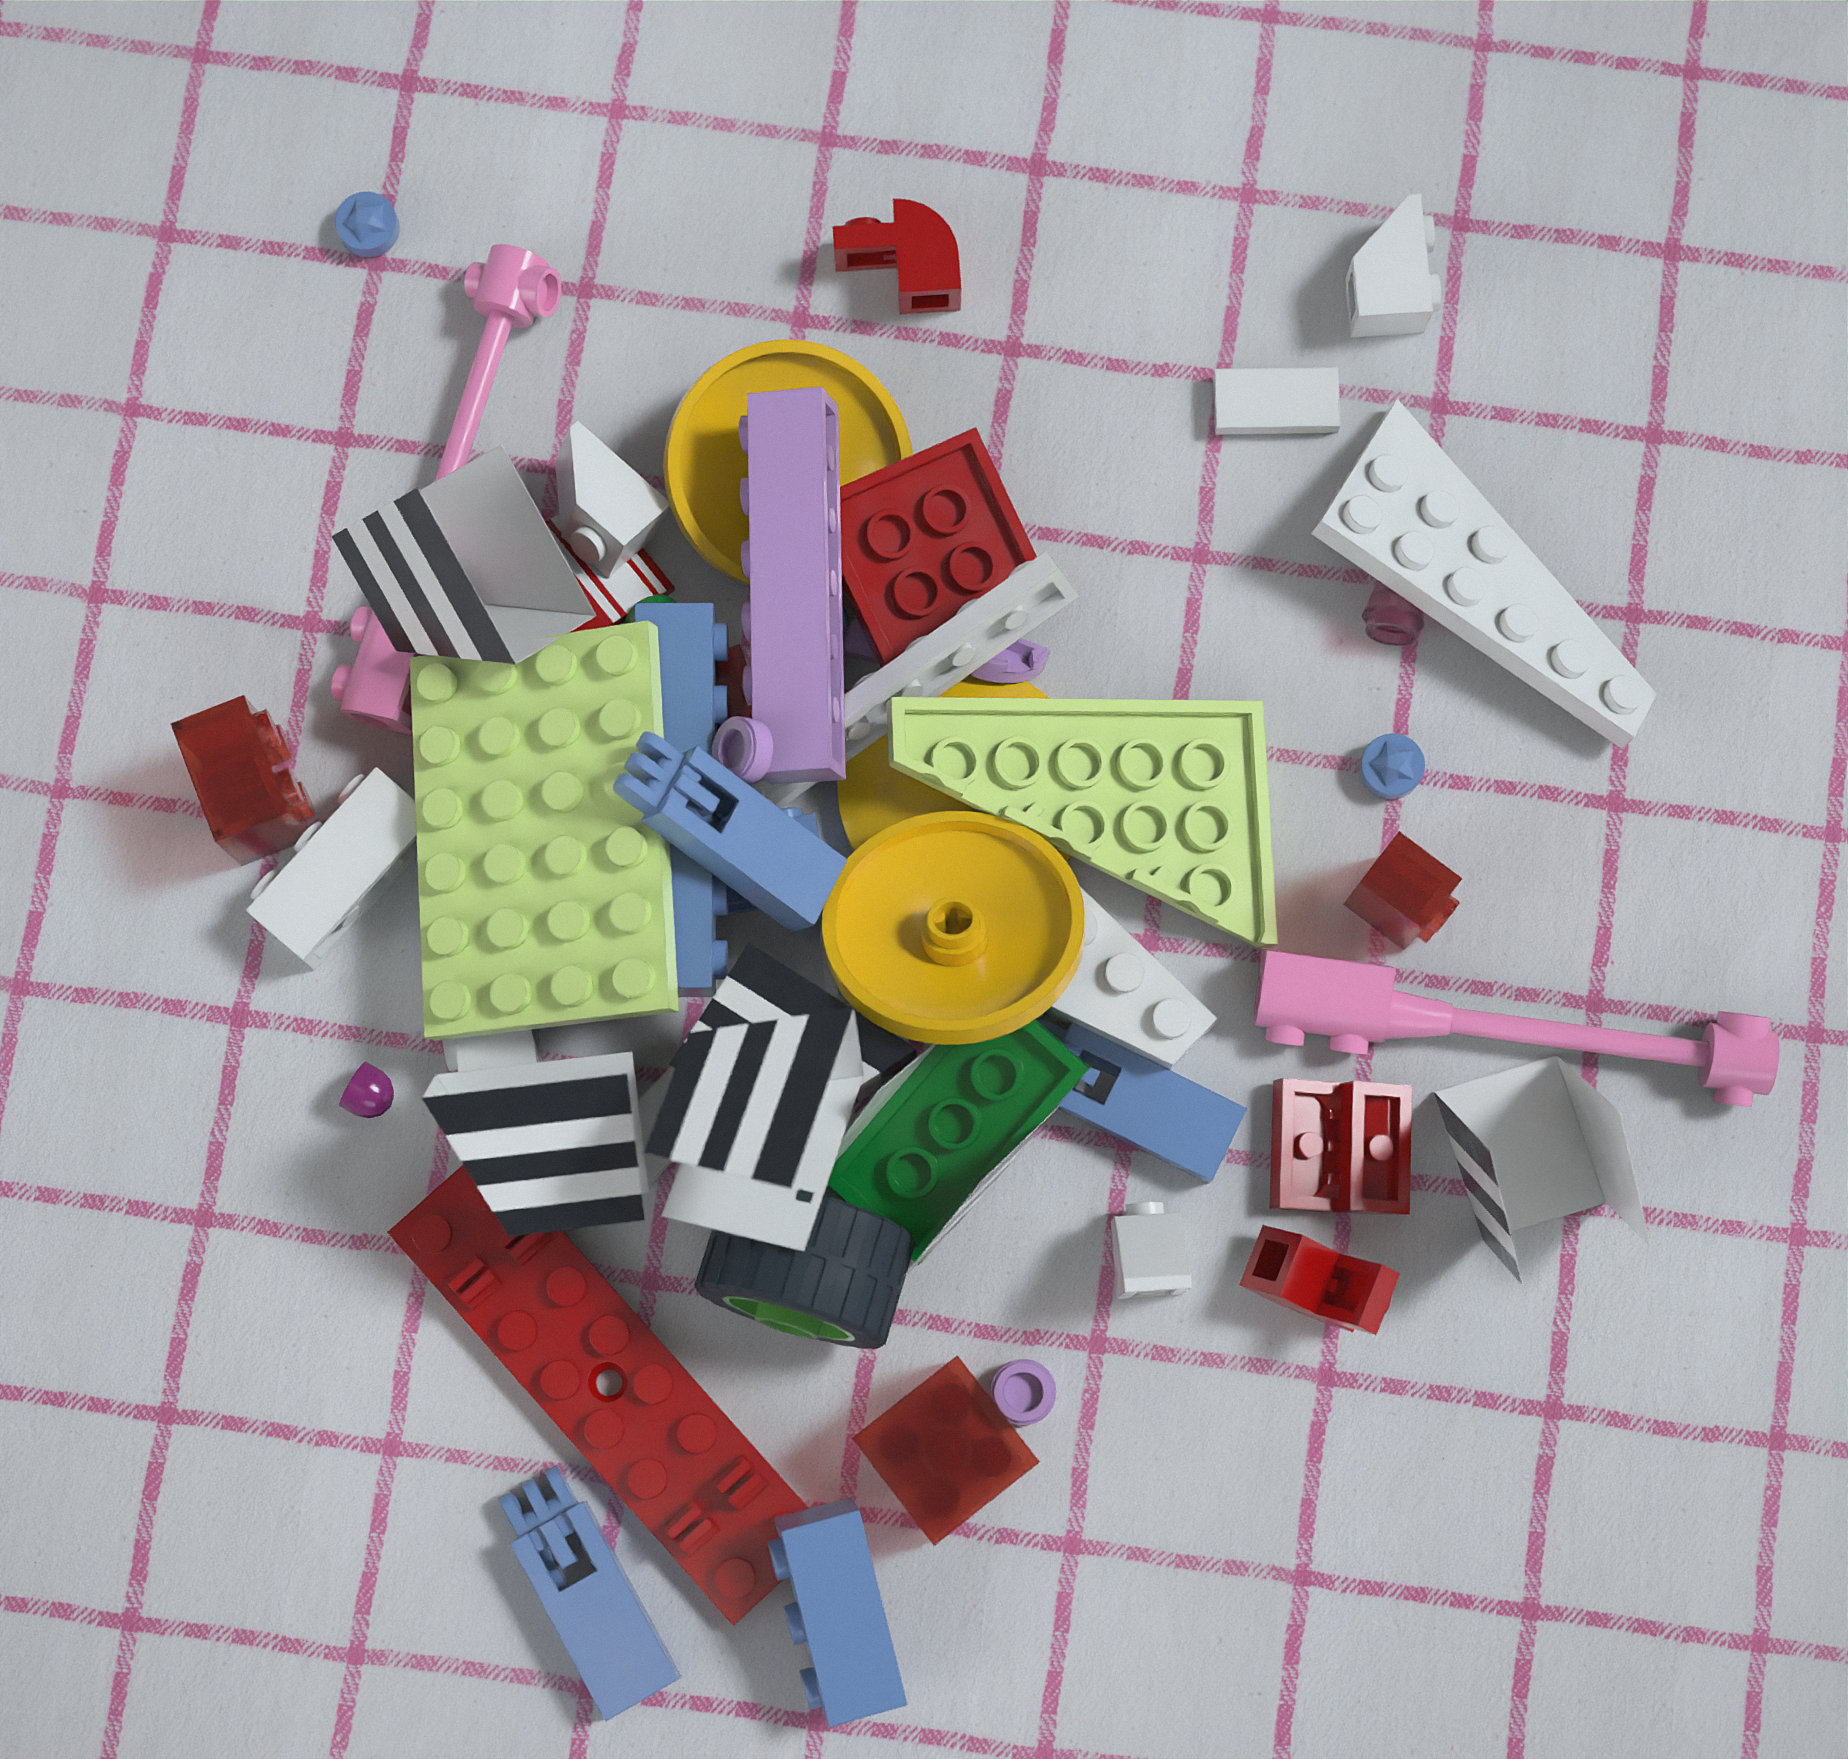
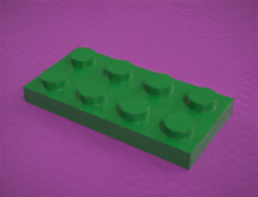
(954, 1127)

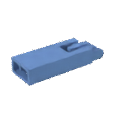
(759, 847)
(1151, 1105)
(600, 1614)

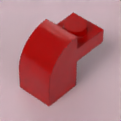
(916, 245)
(1319, 1281)

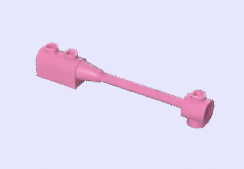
(509, 293)
(1358, 1006)

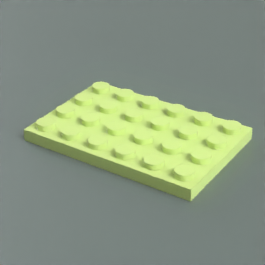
(531, 869)

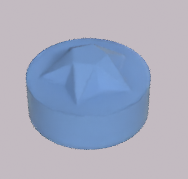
(367, 224)
(1391, 766)

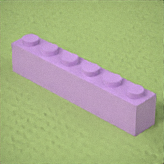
(794, 581)

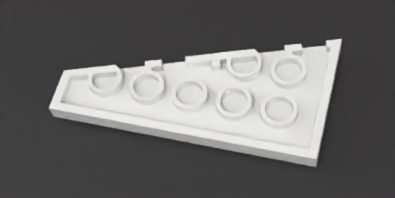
(1448, 552)

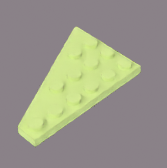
(1127, 785)

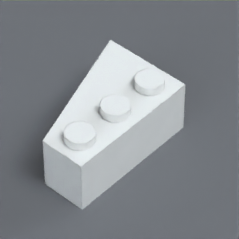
(1130, 995)

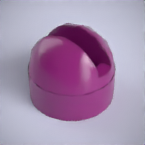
(368, 1092)

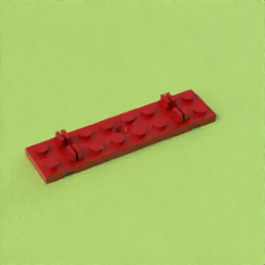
(652, 1441)

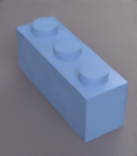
(837, 1612)

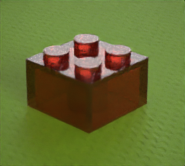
(243, 780)
(945, 1450)

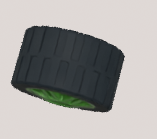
(831, 1292)

